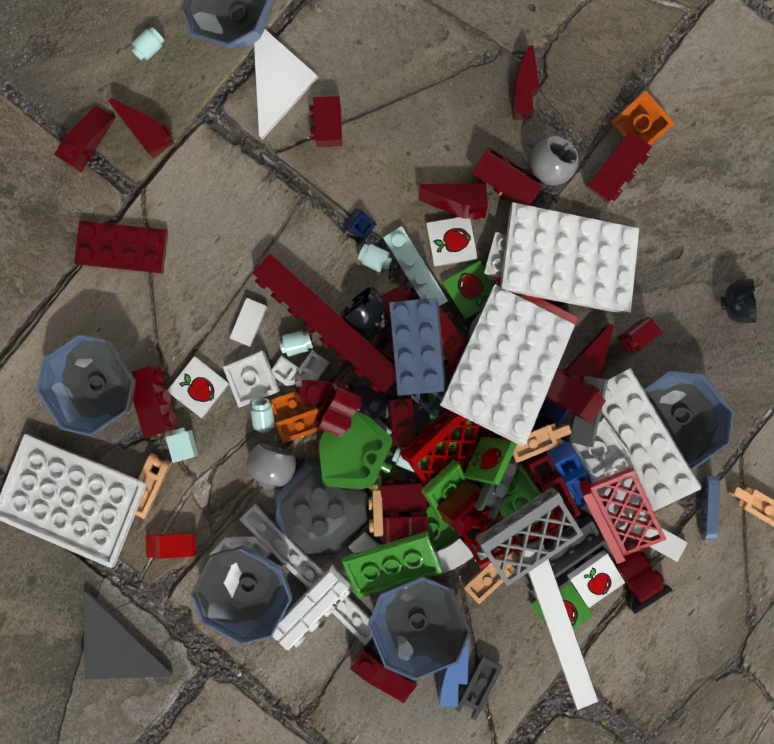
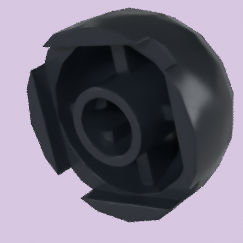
(740, 301)
(365, 310)

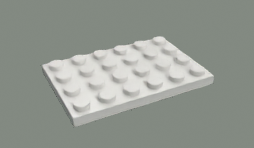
(569, 258)
(507, 365)
(653, 452)
(70, 500)

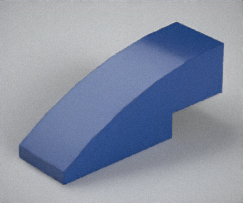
(570, 470)

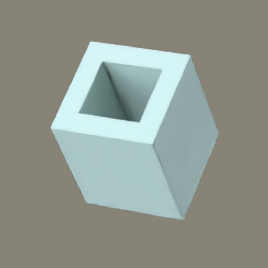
(181, 445)

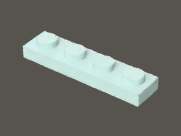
(413, 266)

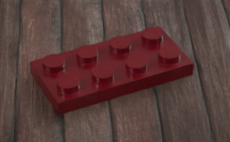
(121, 247)

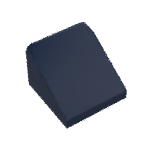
(359, 224)

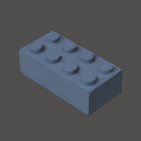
(417, 346)

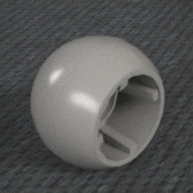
(554, 160)
(271, 466)

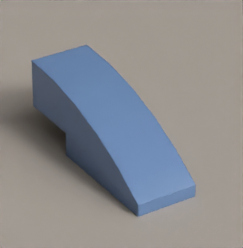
(451, 678)

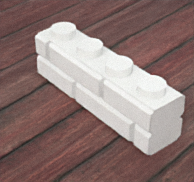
(311, 606)

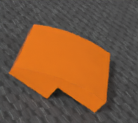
(293, 418)

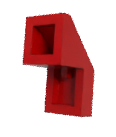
(170, 545)

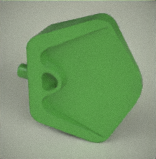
(356, 456)

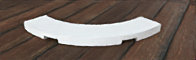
(449, 556)

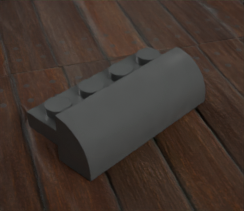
(574, 554)

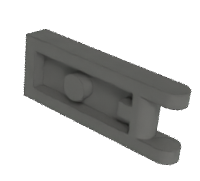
(493, 495)
(479, 686)

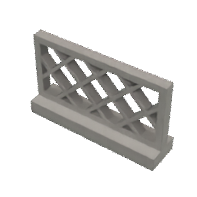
(517, 522)

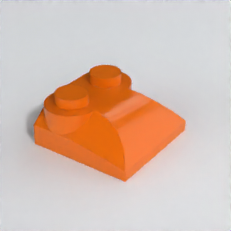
(644, 119)

